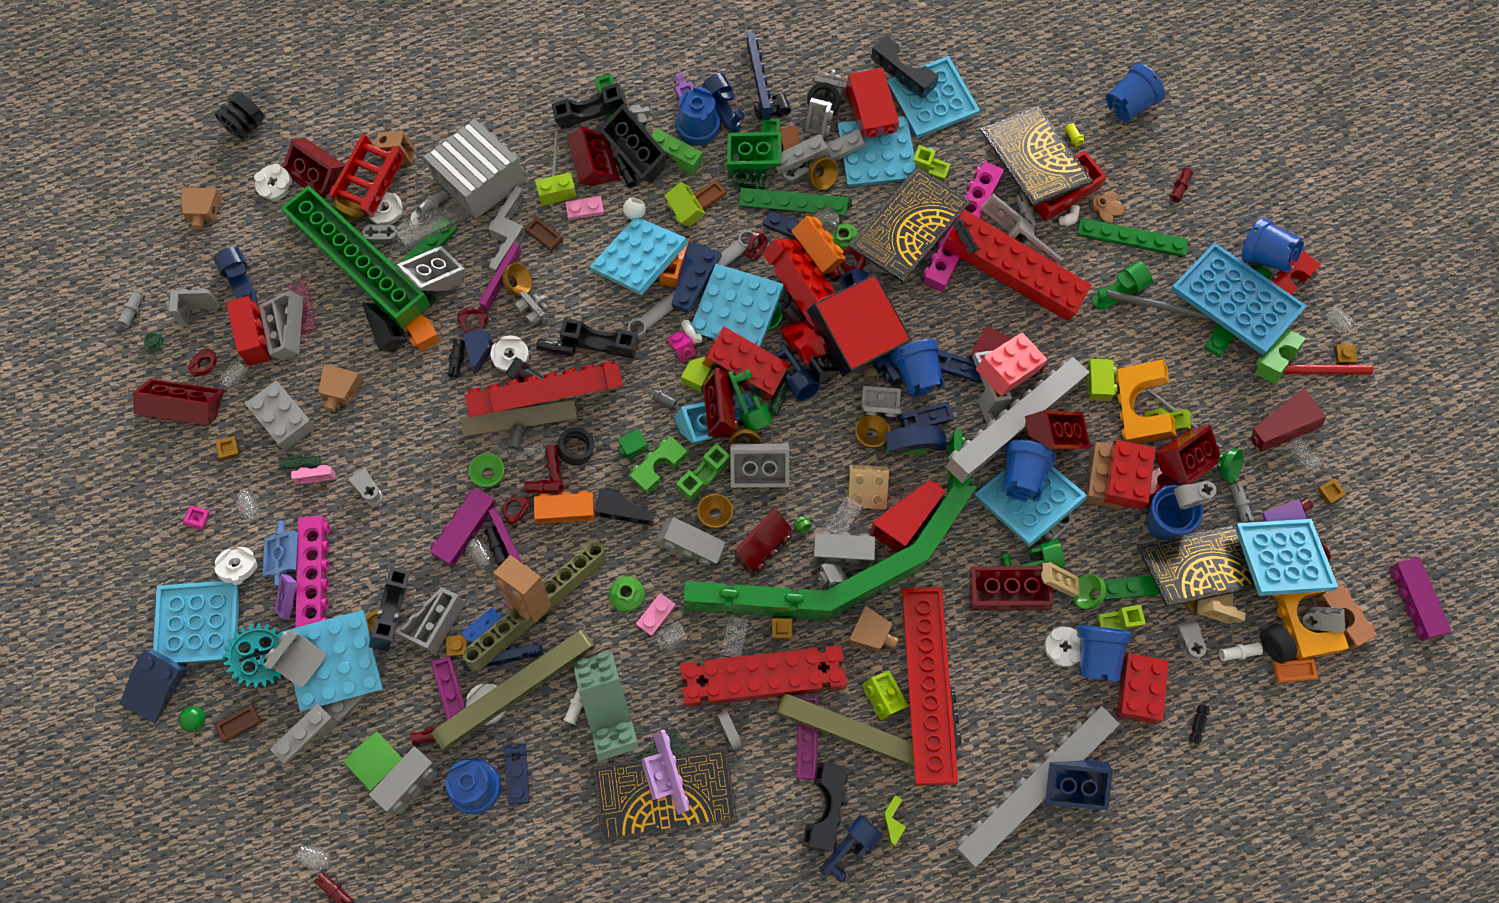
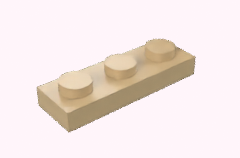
(1060, 579)

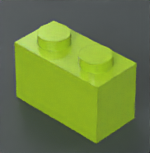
(556, 189)
(684, 204)
(1101, 380)

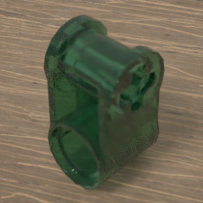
(750, 179)

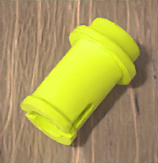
(1074, 135)

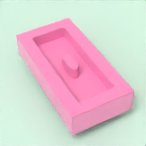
(584, 208)
(307, 475)
(655, 614)

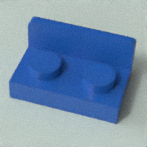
(481, 625)

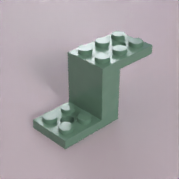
(605, 705)

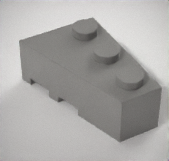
(282, 324)
(690, 542)
(433, 622)

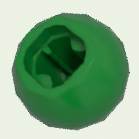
(192, 719)

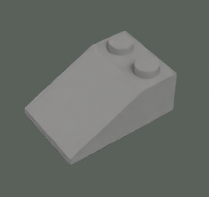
(433, 270)

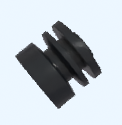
(240, 115)

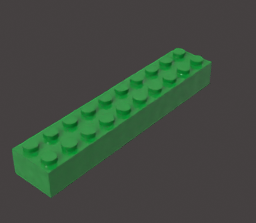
(355, 257)

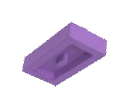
(285, 596)

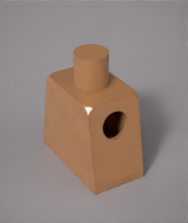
(387, 140)
(200, 205)
(338, 386)
(872, 632)

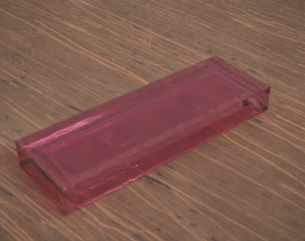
(308, 318)

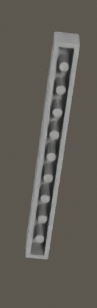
(1011, 422)
(1032, 791)

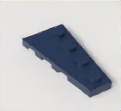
(694, 274)

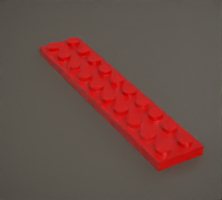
(929, 687)

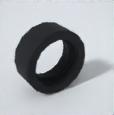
(824, 85)
(579, 433)
(1278, 643)

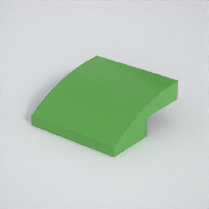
(372, 761)

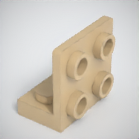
(869, 485)
(1220, 609)

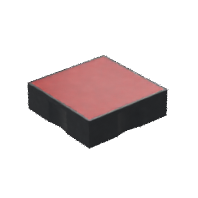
(859, 325)

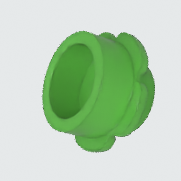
(803, 525)

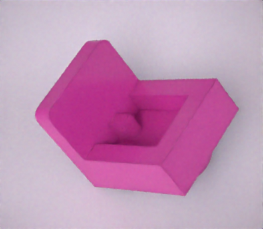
(682, 346)

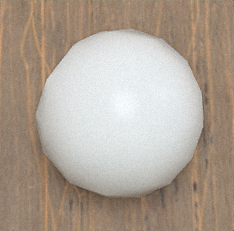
(634, 208)

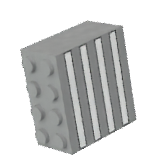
(475, 168)

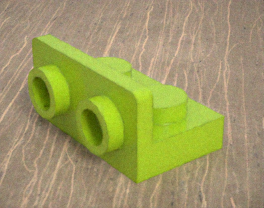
(884, 695)

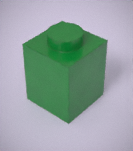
(632, 444)

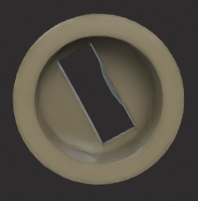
(871, 374)

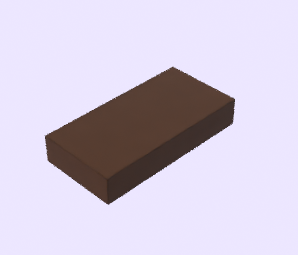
(543, 234)
(238, 723)

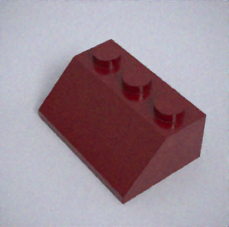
(592, 157)
(312, 166)
(719, 404)
(763, 542)

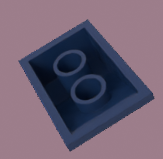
(152, 684)
(1079, 784)

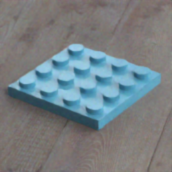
(942, 107)
(882, 160)
(639, 255)
(737, 302)
(1032, 519)
(1285, 557)
(195, 620)
(349, 664)

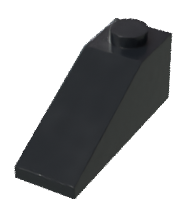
(617, 507)

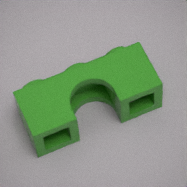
(686, 156)
(1273, 364)
(669, 453)
(695, 482)

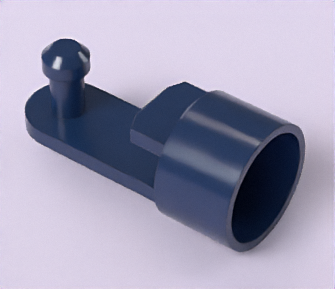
(721, 92)
(233, 267)
(801, 384)
(859, 830)

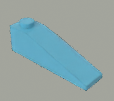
(692, 419)

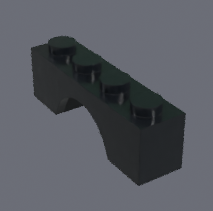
(918, 80)
(571, 112)
(617, 343)
(389, 609)
(831, 781)

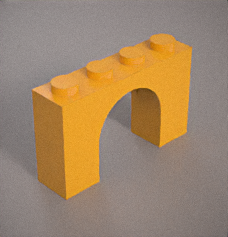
(1133, 381)
(1308, 642)

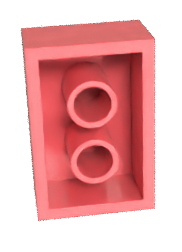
(1011, 364)

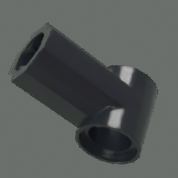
(780, 106)
(790, 309)
(520, 370)

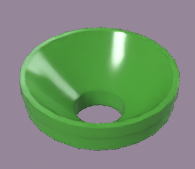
(844, 242)
(483, 462)
(1087, 585)
(630, 603)

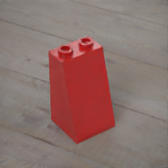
(871, 103)
(906, 519)

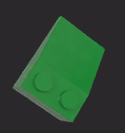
(753, 151)

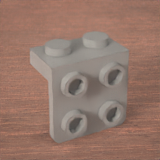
(185, 300)
(881, 400)
(295, 658)

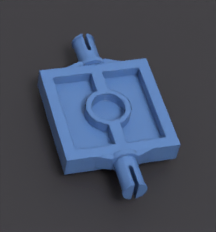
(280, 553)

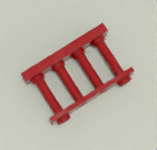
(384, 176)

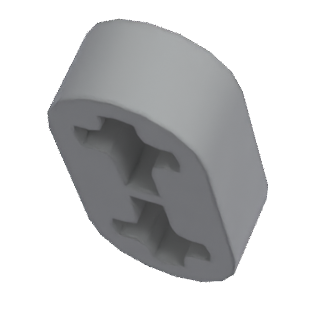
(798, 171)
(380, 233)
(729, 730)

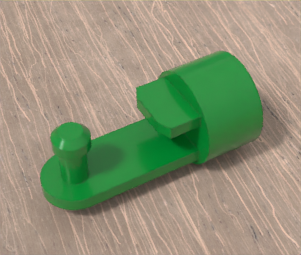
(1130, 281)
(755, 416)
(1048, 551)

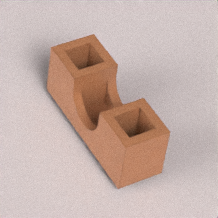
(1358, 628)

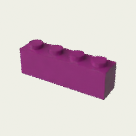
(463, 527)
(1420, 599)

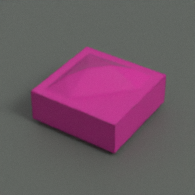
(196, 518)

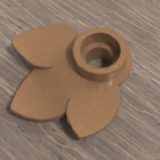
(1107, 206)

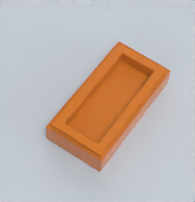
(1295, 671)

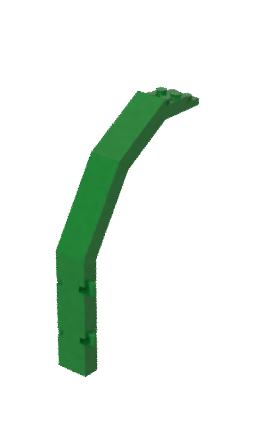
(829, 603)

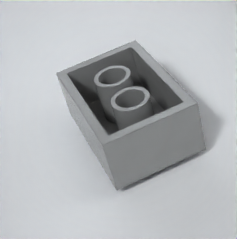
(280, 415)
(759, 465)
(843, 550)
(404, 782)

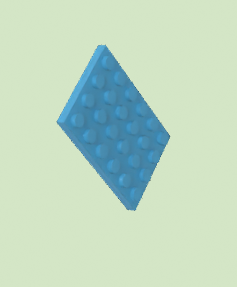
(1238, 298)

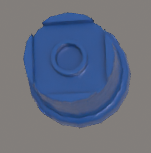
(1135, 92)
(697, 117)
(1271, 246)
(919, 366)
(1026, 469)
(1167, 519)
(1102, 651)
(473, 786)

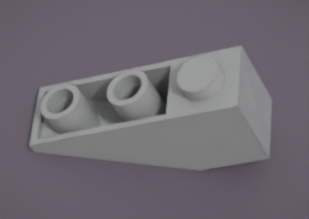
(830, 576)

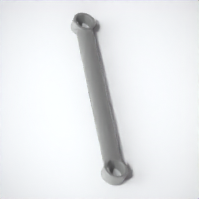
(665, 305)

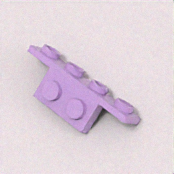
(663, 774)

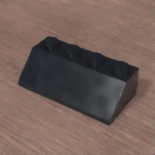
(635, 144)

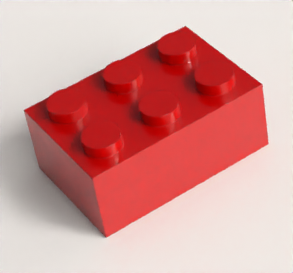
(248, 331)
(1129, 474)
(1142, 688)

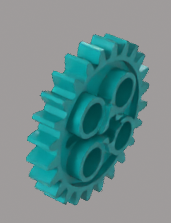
(252, 638)

